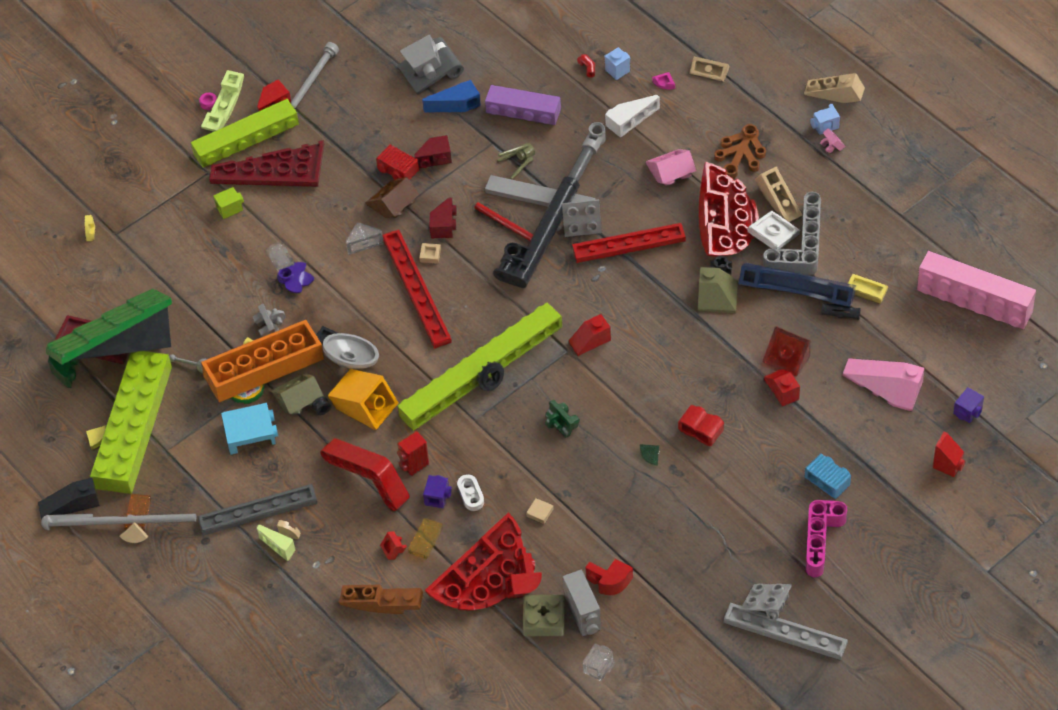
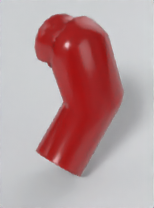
(589, 63)

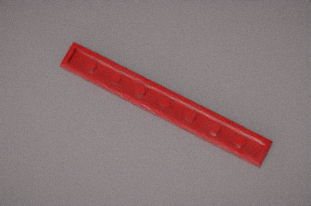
(416, 289)

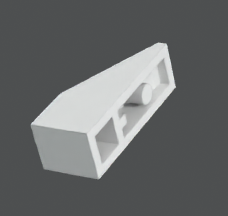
(630, 114)

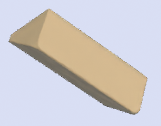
(709, 69)

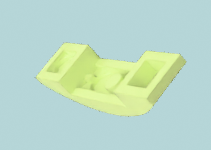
(225, 102)

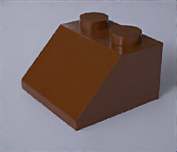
(393, 198)

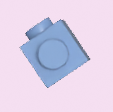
(617, 63)

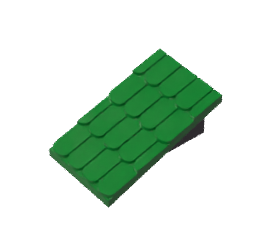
(132, 327)

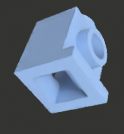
(825, 119)

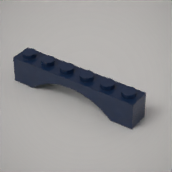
(812, 286)

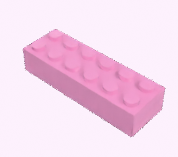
(976, 290)

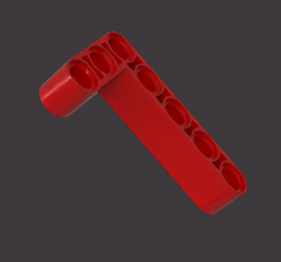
(370, 466)

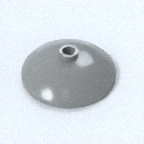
(350, 351)

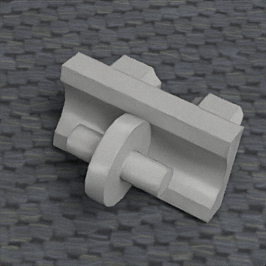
(270, 319)

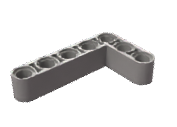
(804, 260)

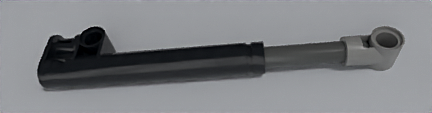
(520, 267)

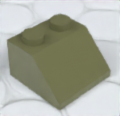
(297, 393)

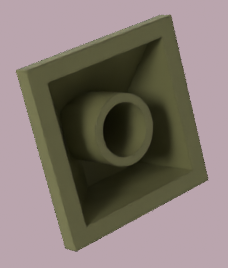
(717, 291)

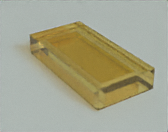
(425, 538)

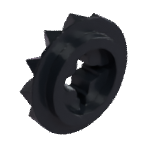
(497, 375)

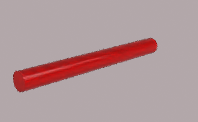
(505, 222)

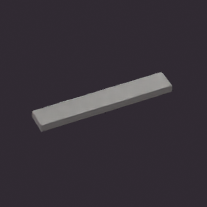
(525, 191)
(786, 631)

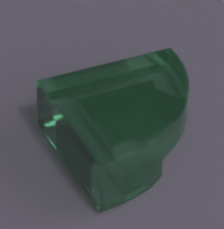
(650, 453)

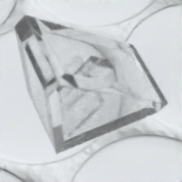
(363, 238)

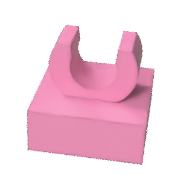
(832, 140)

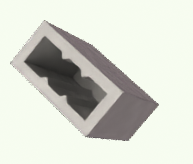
(582, 603)

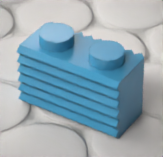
(828, 475)

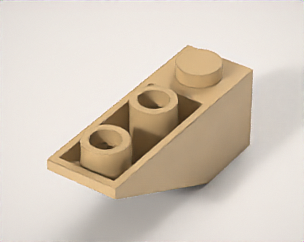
(840, 88)

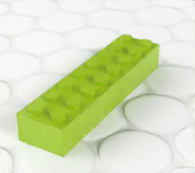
(131, 422)

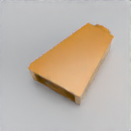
(364, 397)

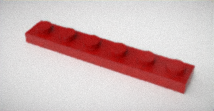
(628, 242)

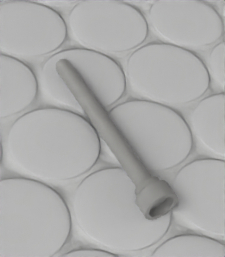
(330, 51)

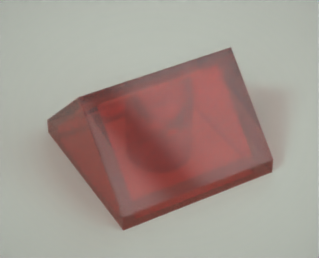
(787, 351)

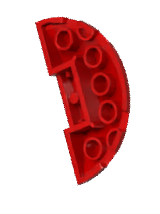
(724, 213)
(480, 573)

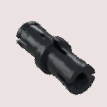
(827, 310)

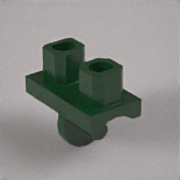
(558, 417)

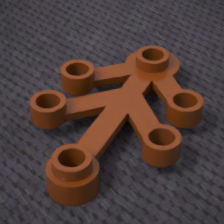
(748, 134)

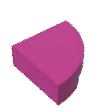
(664, 81)

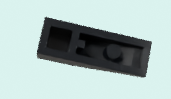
(70, 499)

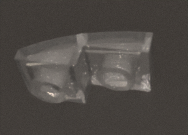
(279, 256)

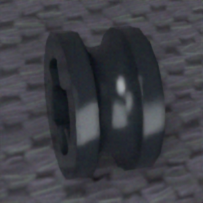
(321, 405)

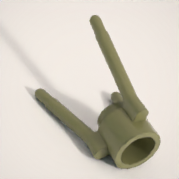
(523, 152)

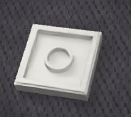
(773, 230)

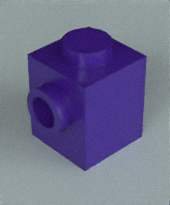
(968, 405)
(436, 491)

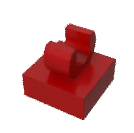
(392, 545)

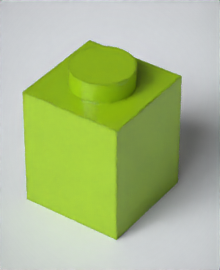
(228, 202)

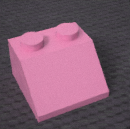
(672, 166)

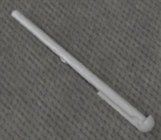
(88, 519)

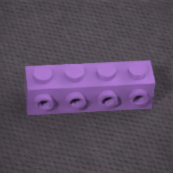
(523, 104)

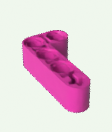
(820, 521)

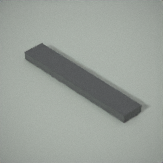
(257, 509)

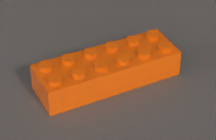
(262, 360)

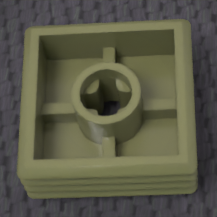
(549, 625)

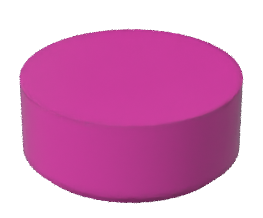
(207, 101)

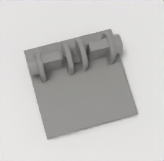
(581, 218)
(767, 598)

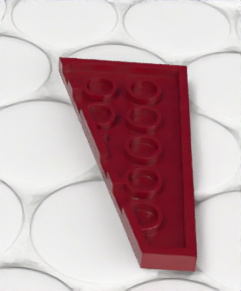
(274, 168)

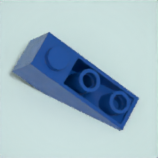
(454, 99)

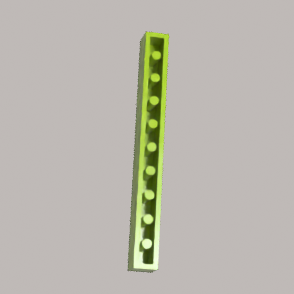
(462, 378)

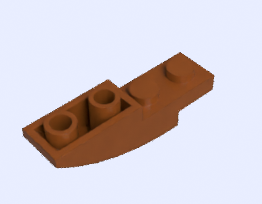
(379, 600)

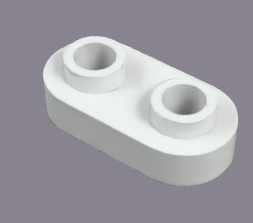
(470, 494)

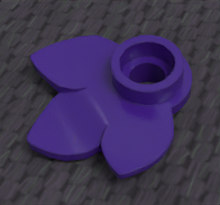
(296, 277)

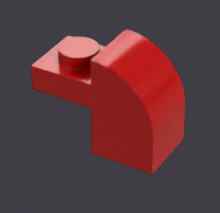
(613, 579)
(526, 581)

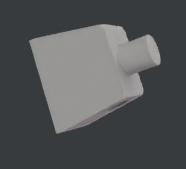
(423, 57)

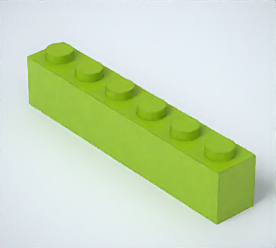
(244, 133)

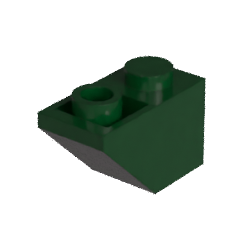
(65, 373)

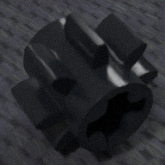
(722, 263)

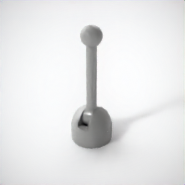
(172, 358)

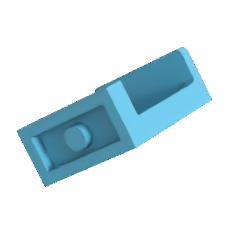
(249, 426)

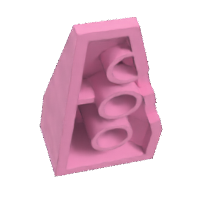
(893, 381)

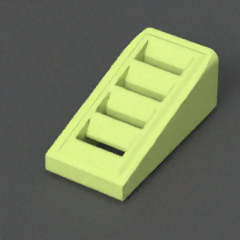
(279, 543)

